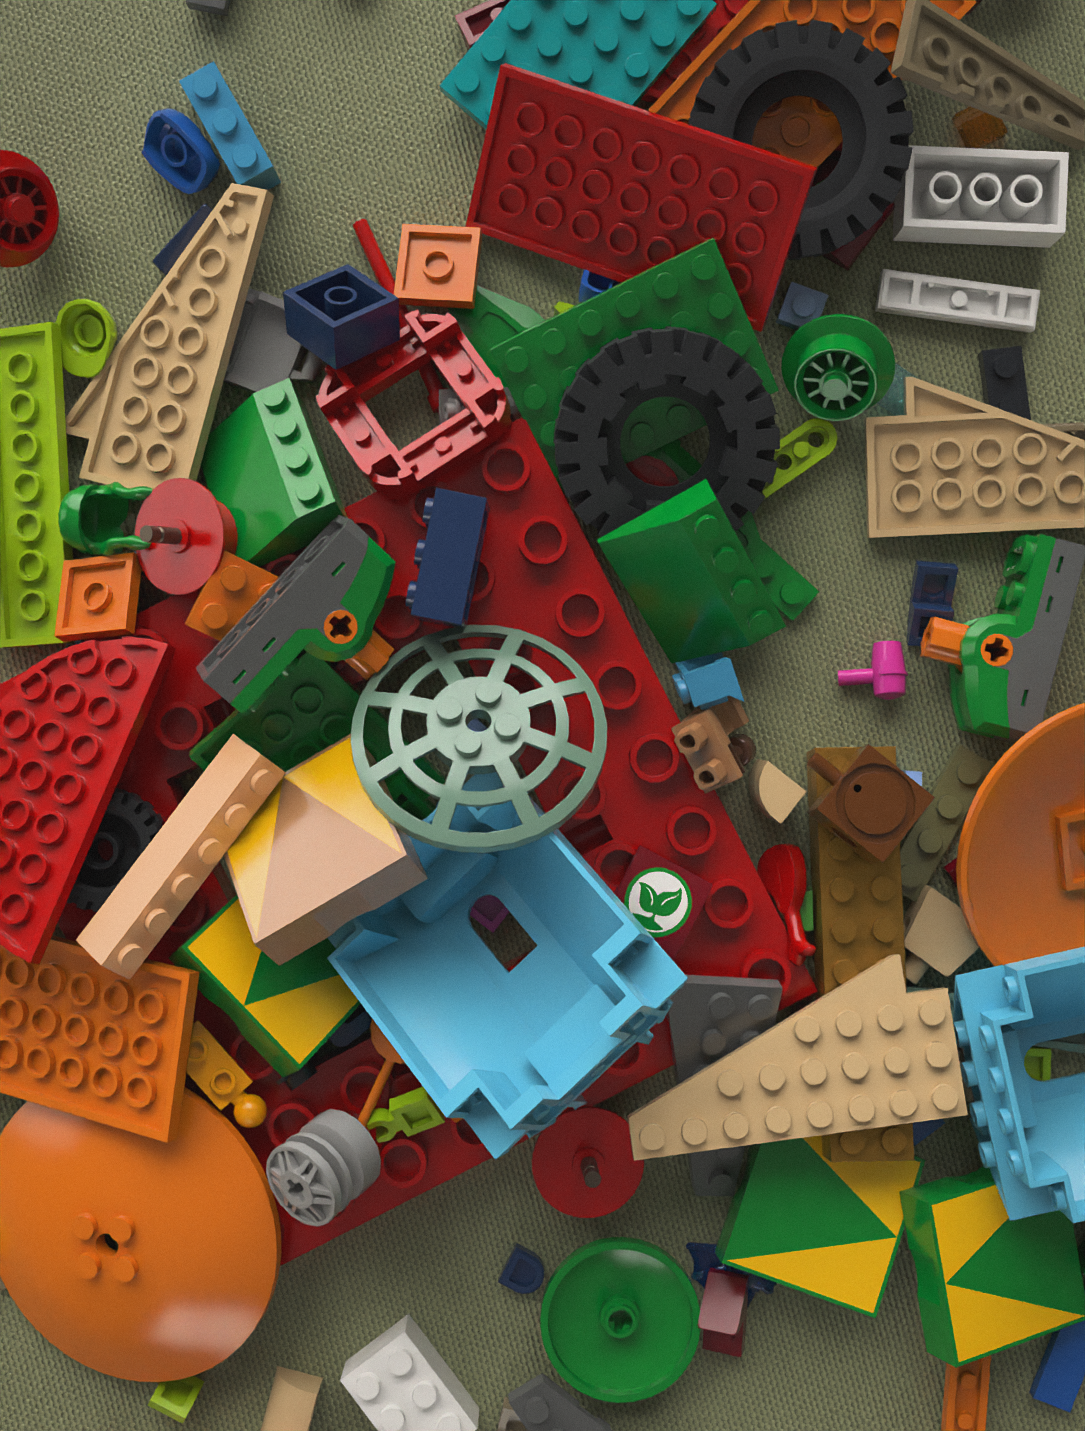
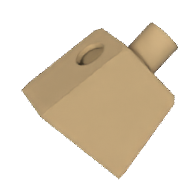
(935, 935)

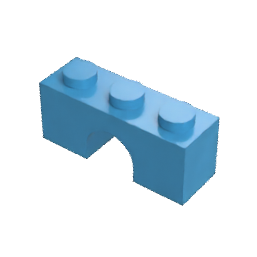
(229, 128)

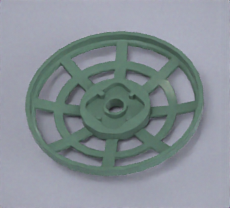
(479, 751)

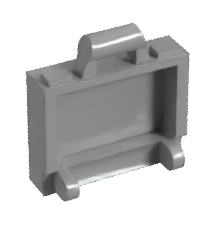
(264, 350)

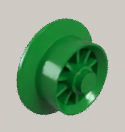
(838, 366)

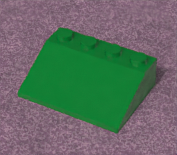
(271, 474)
(692, 577)

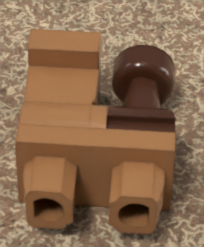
(707, 747)

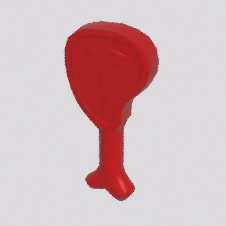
(784, 877)

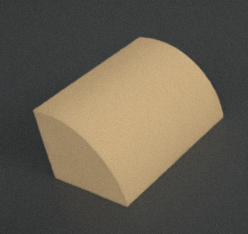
(773, 791)
(291, 1401)

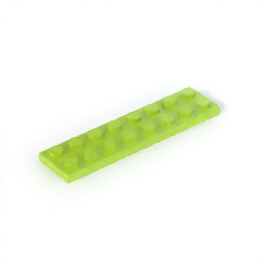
(31, 484)

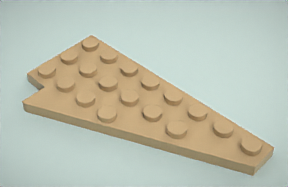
(165, 376)
(968, 469)
(836, 1066)

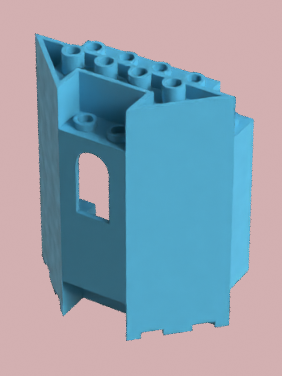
(492, 1040)
(1024, 1126)

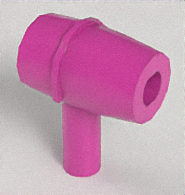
(886, 671)

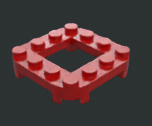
(444, 447)

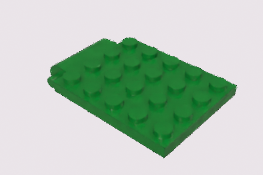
(306, 716)

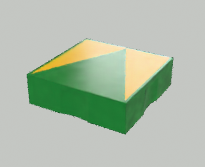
(277, 1008)
(818, 1221)
(988, 1277)

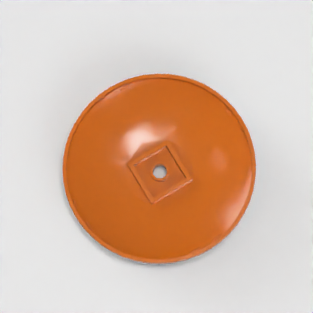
(1026, 846)
(189, 1230)

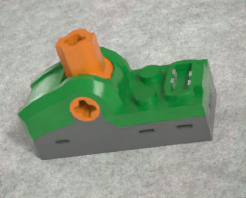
(335, 577)
(1008, 659)

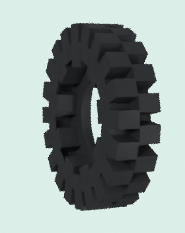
(850, 83)
(650, 367)

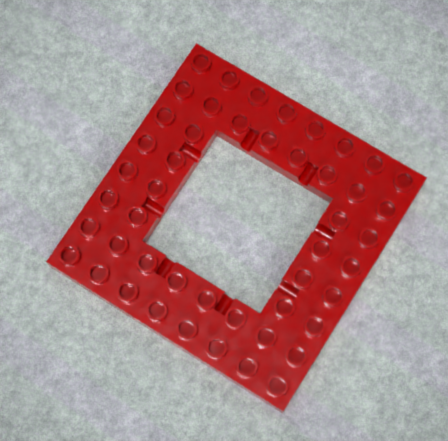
(531, 578)

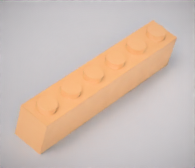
(180, 857)

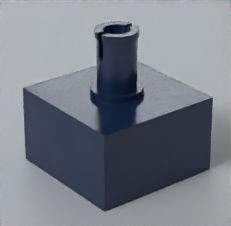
(342, 316)

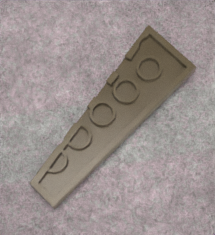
(971, 69)

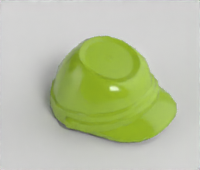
(86, 337)

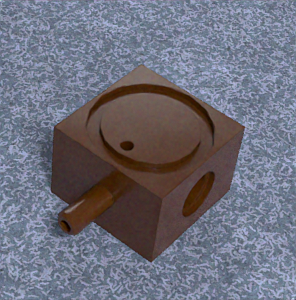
(868, 802)

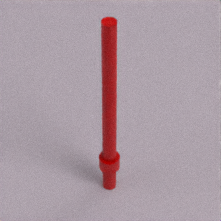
(387, 281)

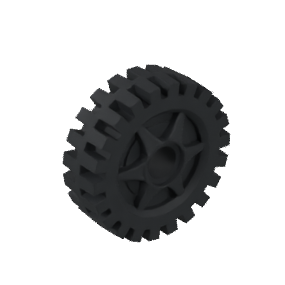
(129, 828)

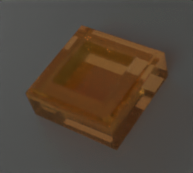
(978, 127)

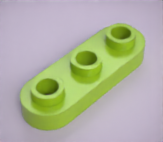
(800, 453)

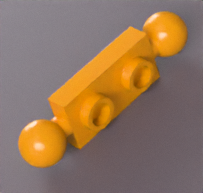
(222, 1078)

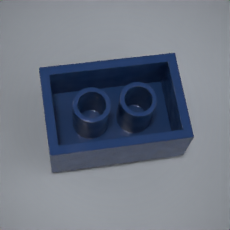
(448, 558)

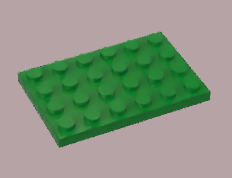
(680, 292)

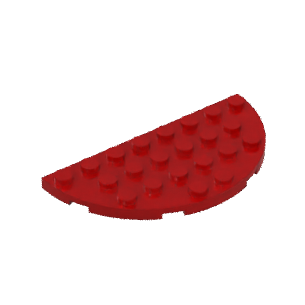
(60, 762)

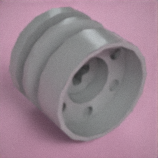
(323, 1167)

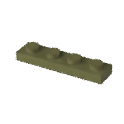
(940, 821)

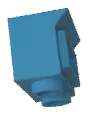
(706, 681)

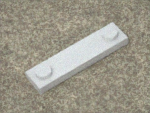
(957, 300)

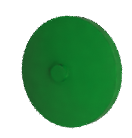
(620, 1319)

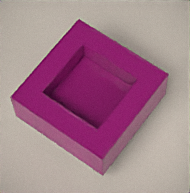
(489, 912)

